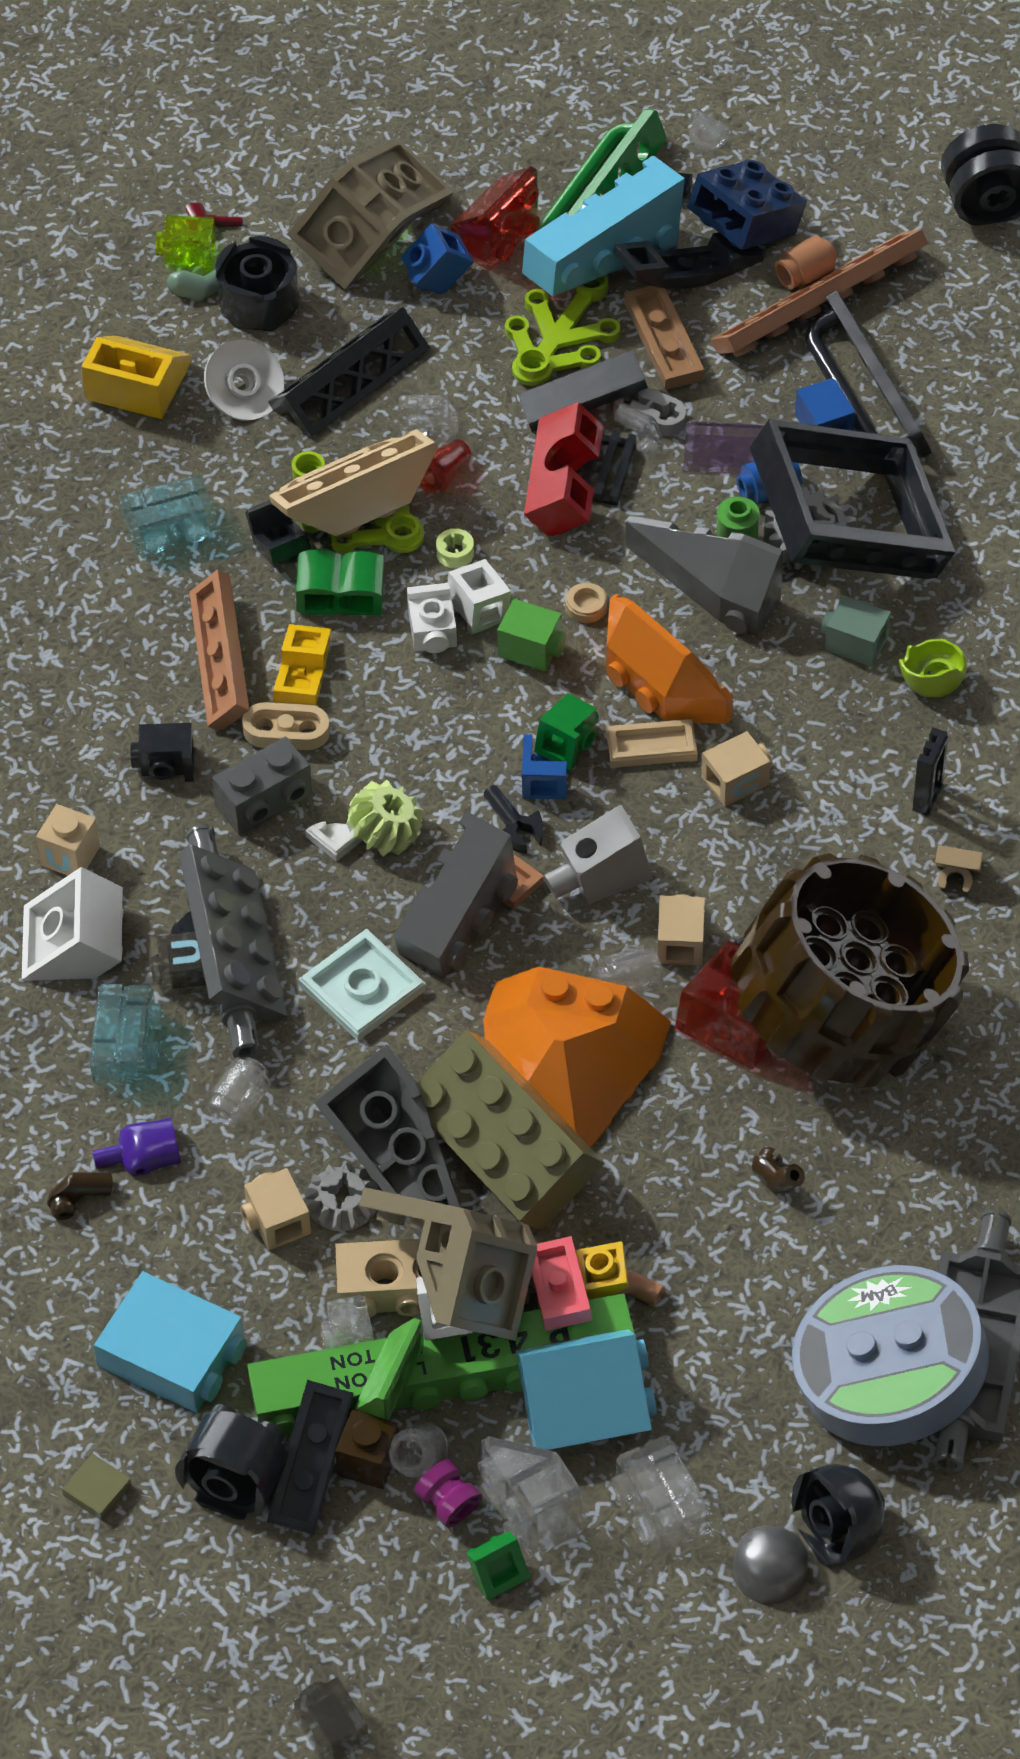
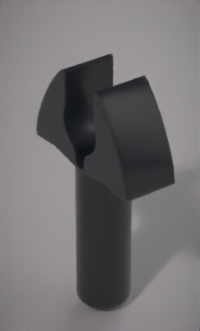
(513, 819)

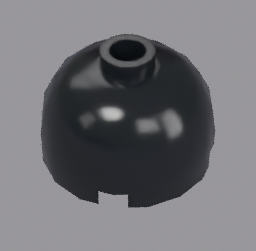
(838, 1503)

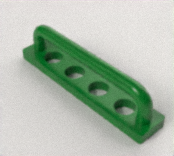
(645, 130)

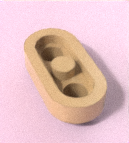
(286, 721)

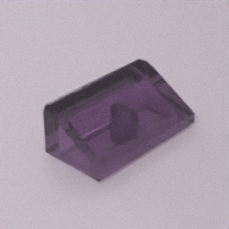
(718, 446)

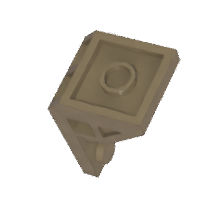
(367, 210)
(468, 1261)

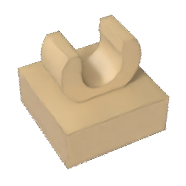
(959, 862)

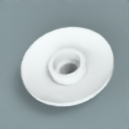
(258, 370)

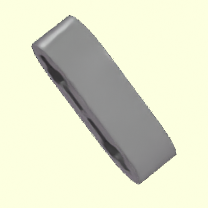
(658, 404)

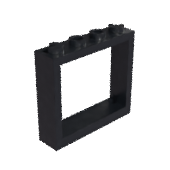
(916, 554)

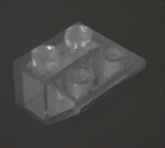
(531, 1493)

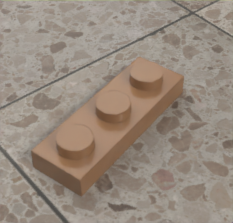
(664, 337)

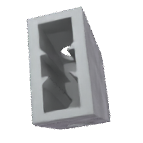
(601, 859)

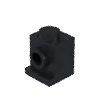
(164, 751)

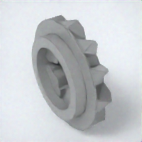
(322, 1201)

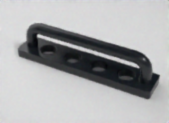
(841, 314)

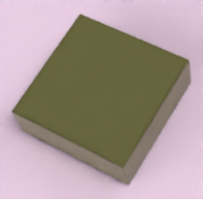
(96, 1487)

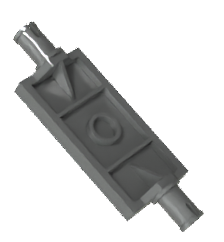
(232, 940)
(995, 1290)

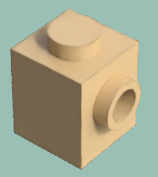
(275, 1209)

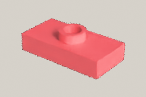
(560, 1285)

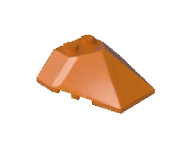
(576, 1042)

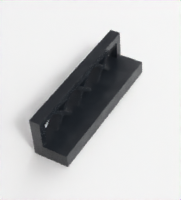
(337, 364)

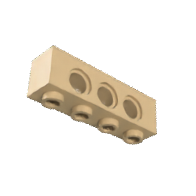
(365, 1263)

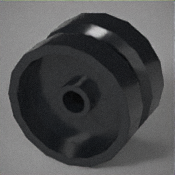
(984, 174)

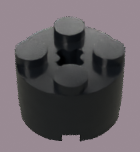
(257, 283)
(232, 1463)

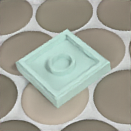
(362, 984)

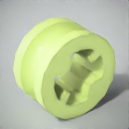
(456, 559)

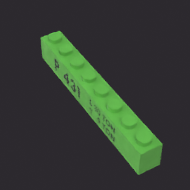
(445, 1369)

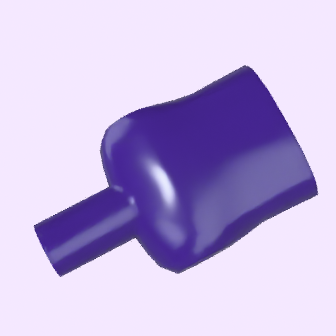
(142, 1148)

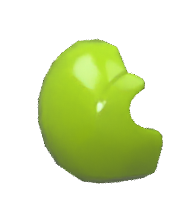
(943, 661)

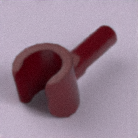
(199, 210)

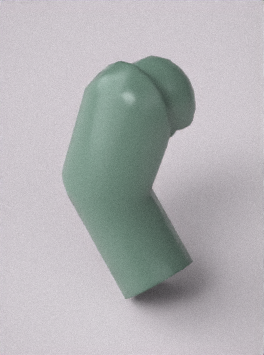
(191, 285)

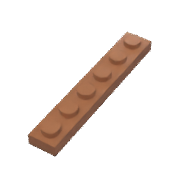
(807, 300)

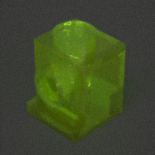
(187, 241)

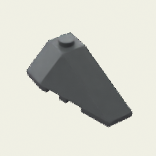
(728, 577)
(389, 1129)

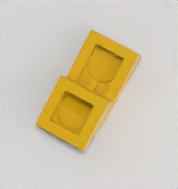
(302, 665)

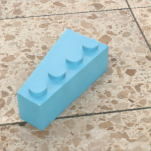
(582, 245)

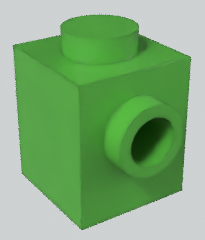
(530, 635)

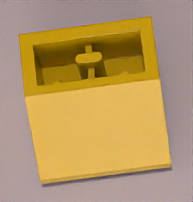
(133, 375)

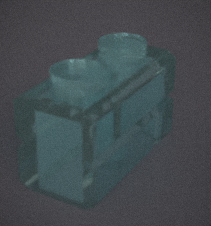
(168, 514)
(124, 1034)

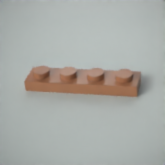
(219, 651)

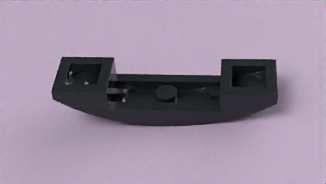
(686, 266)

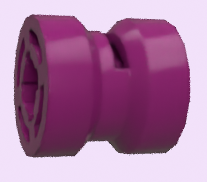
(448, 1493)

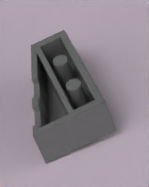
(460, 900)

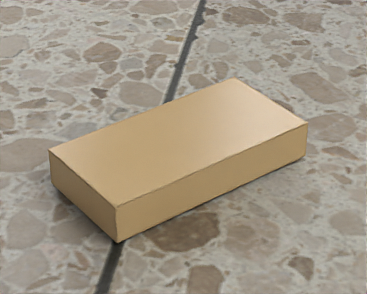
(651, 743)

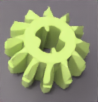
(385, 818)

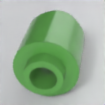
(738, 516)

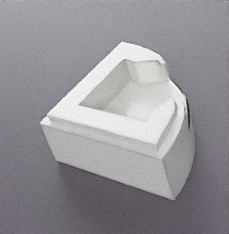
(332, 838)

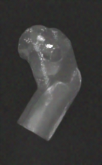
(646, 428)

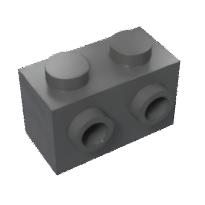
(262, 785)

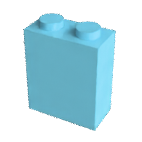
(170, 1342)
(585, 1389)

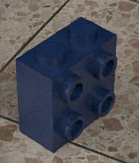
(746, 204)

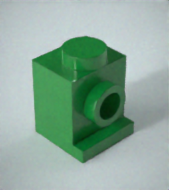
(566, 730)

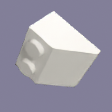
(73, 929)

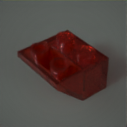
(500, 218)
(711, 1012)

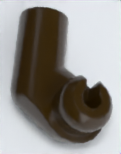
(777, 1179)
(73, 1187)

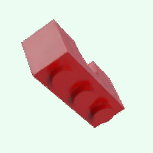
(556, 493)

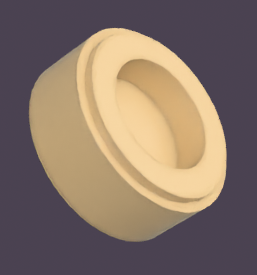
(586, 602)

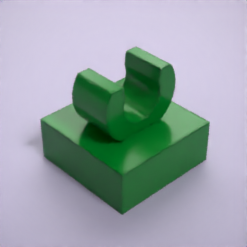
(498, 1565)

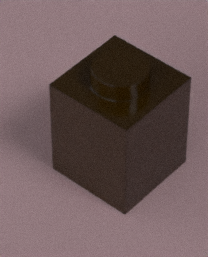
(364, 1449)

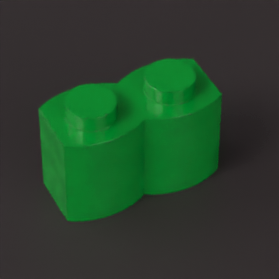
(339, 583)

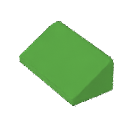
(392, 1370)

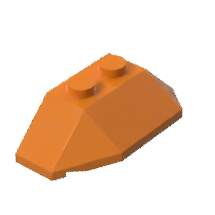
(661, 669)

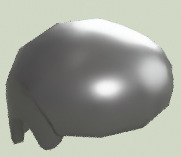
(770, 1564)

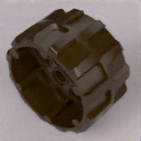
(849, 970)

